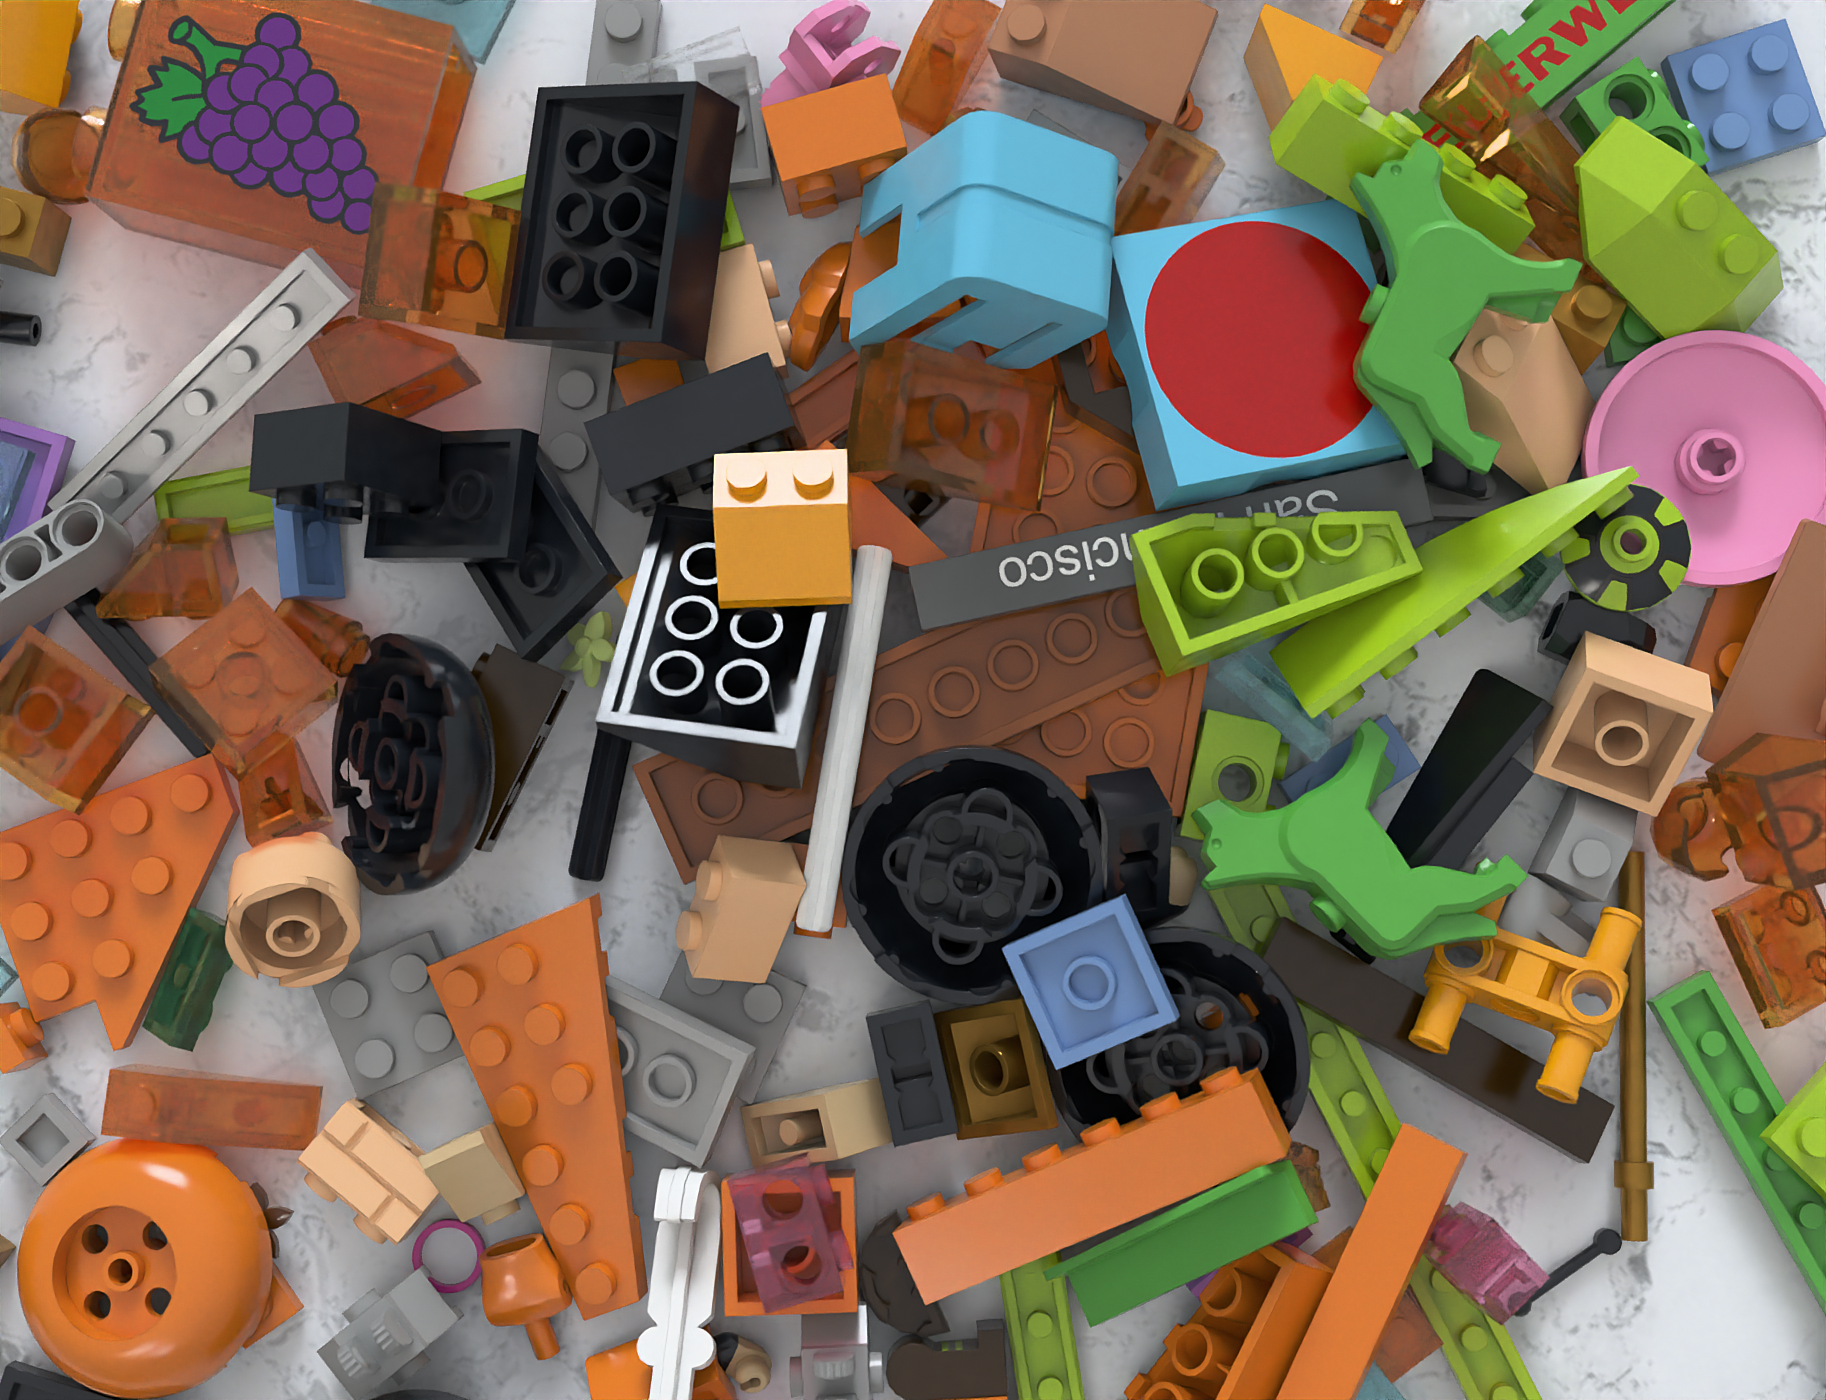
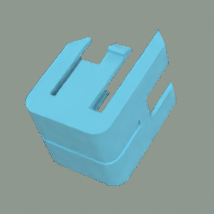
(997, 218)

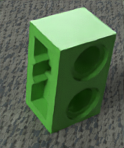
(1651, 110)

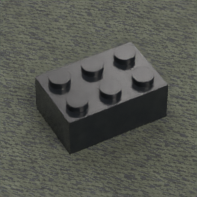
(670, 439)

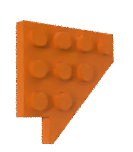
(106, 893)

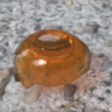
(44, 156)
(1691, 831)

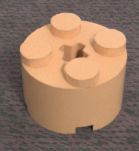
(293, 910)

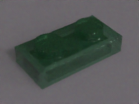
(190, 982)

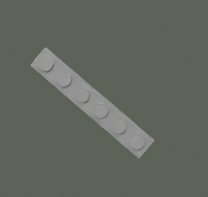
(211, 388)

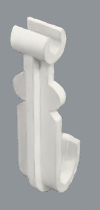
(683, 1280)

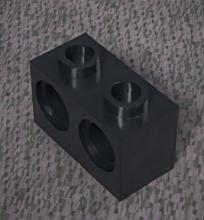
(1133, 837)
(912, 1073)

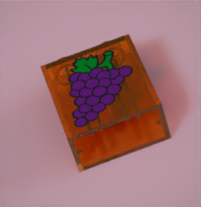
(270, 123)

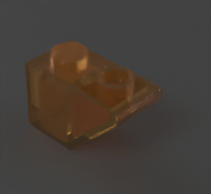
(175, 572)

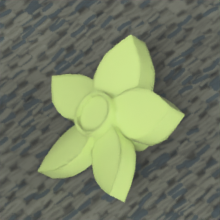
(591, 647)

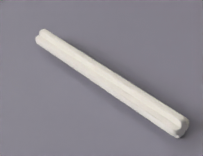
(844, 738)

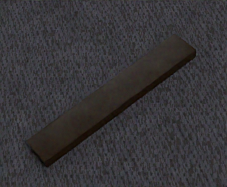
(1476, 1064)

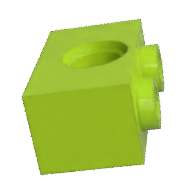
(1236, 741)

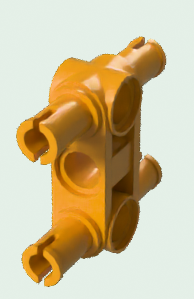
(1535, 988)

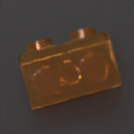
(1778, 949)

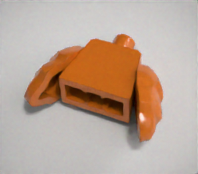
(829, 289)

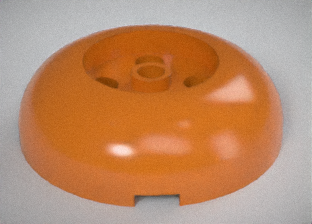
(211, 1267)

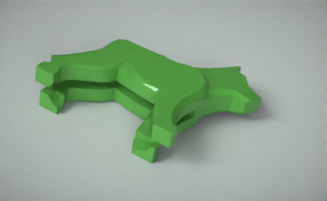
(1435, 292)
(1350, 863)

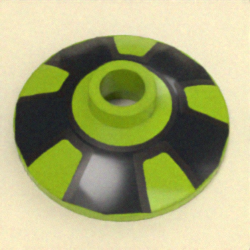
(1626, 581)

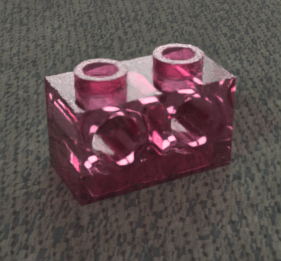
(772, 1234)
(1482, 1262)

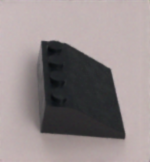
(623, 219)
(710, 681)

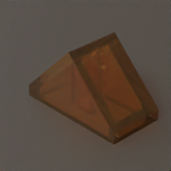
(282, 798)

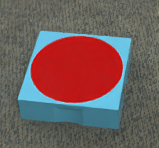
(1246, 351)

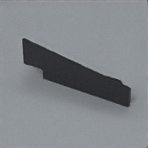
(1464, 779)

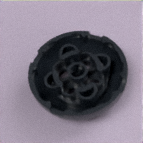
(428, 749)
(891, 849)
(1197, 970)

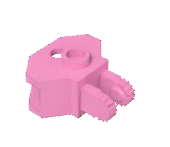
(823, 55)

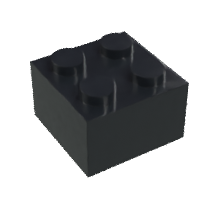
(345, 462)

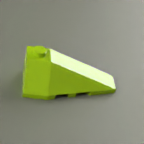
(1238, 580)

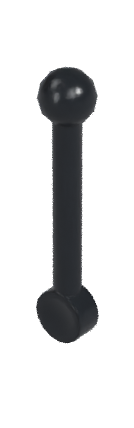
(1604, 1241)

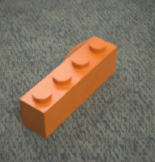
(1242, 1332)

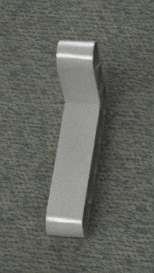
(58, 563)

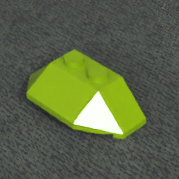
(1670, 237)

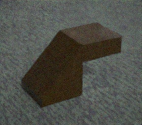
(1104, 411)

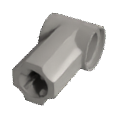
(1545, 917)

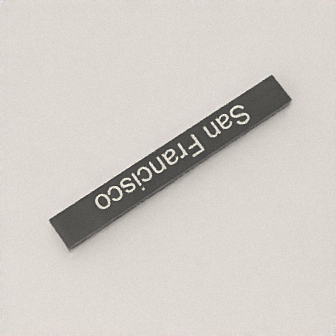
(1101, 559)

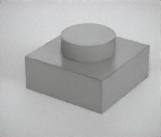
(46, 1139)

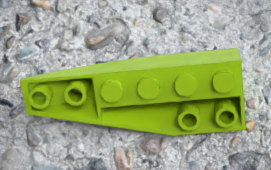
(1377, 633)

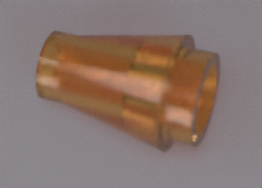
(327, 634)

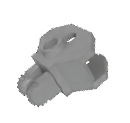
(388, 1335)
(836, 1358)

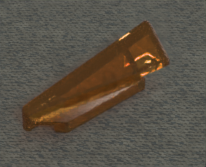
(1512, 138)

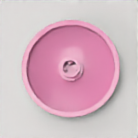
(1727, 437)

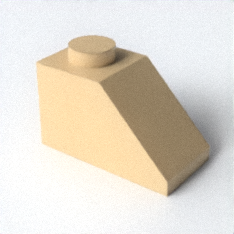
(824, 1121)
(475, 1175)

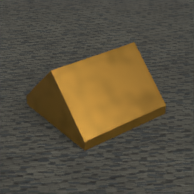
(995, 1069)

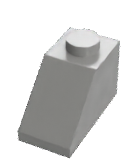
(1585, 845)

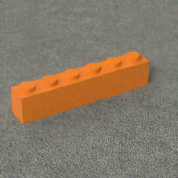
(1092, 1185)

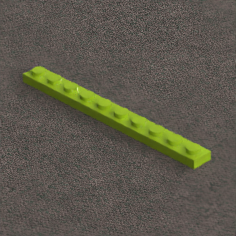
(1364, 1132)

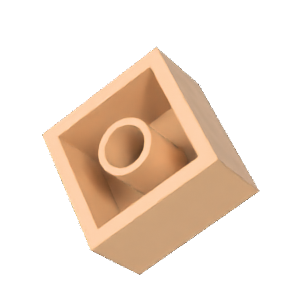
(1622, 723)

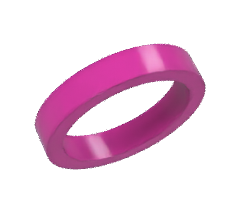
(471, 1231)

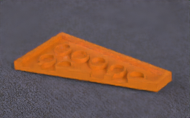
(551, 1073)

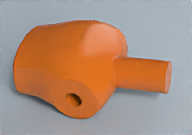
(525, 1287)

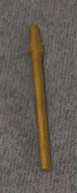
(1633, 1170)

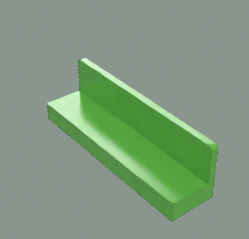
(1188, 1242)

